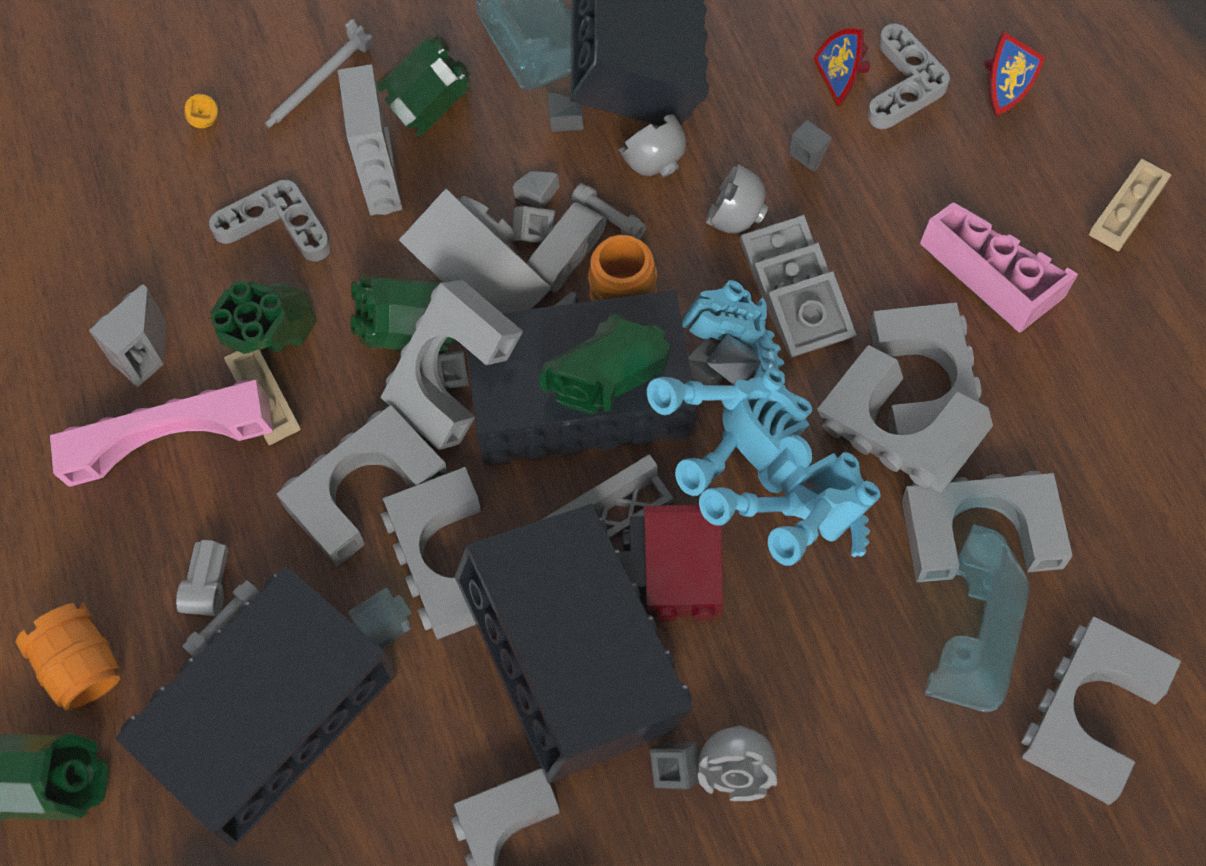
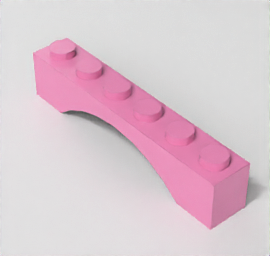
(93, 449)

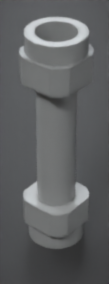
(629, 225)
(198, 642)

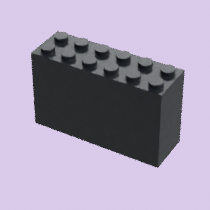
(639, 57)
(524, 422)
(571, 641)
(257, 706)

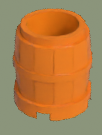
(621, 269)
(70, 657)

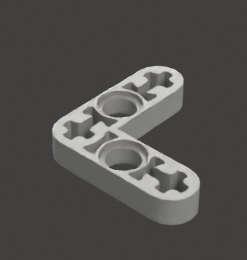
(916, 77)
(274, 209)

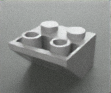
(133, 336)

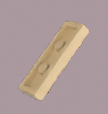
(1130, 205)
(253, 367)

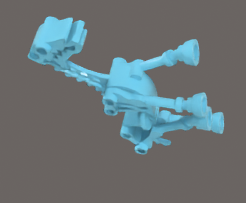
(766, 428)

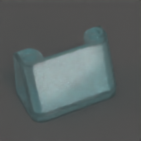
(530, 38)
(980, 669)

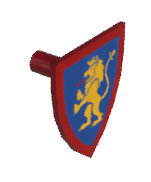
(841, 61)
(1011, 72)

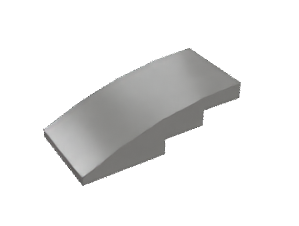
(465, 249)
(797, 286)

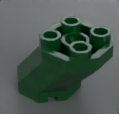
(425, 83)
(390, 309)
(262, 316)
(606, 365)
(50, 776)

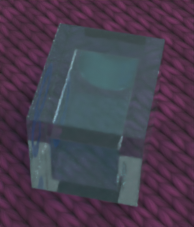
(382, 617)

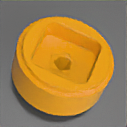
(201, 111)

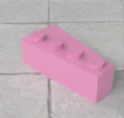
(996, 266)

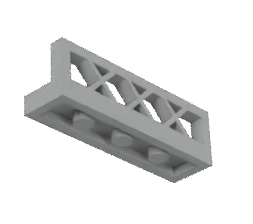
(618, 489)

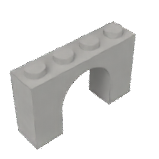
(369, 139)
(931, 332)
(415, 383)
(382, 441)
(927, 456)
(1026, 500)
(415, 517)
(1060, 742)
(500, 812)

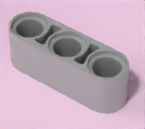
(567, 245)

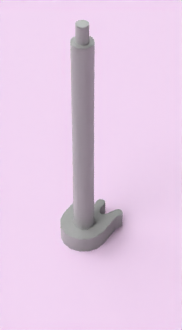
(358, 40)

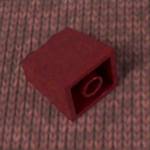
(682, 564)

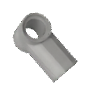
(203, 589)

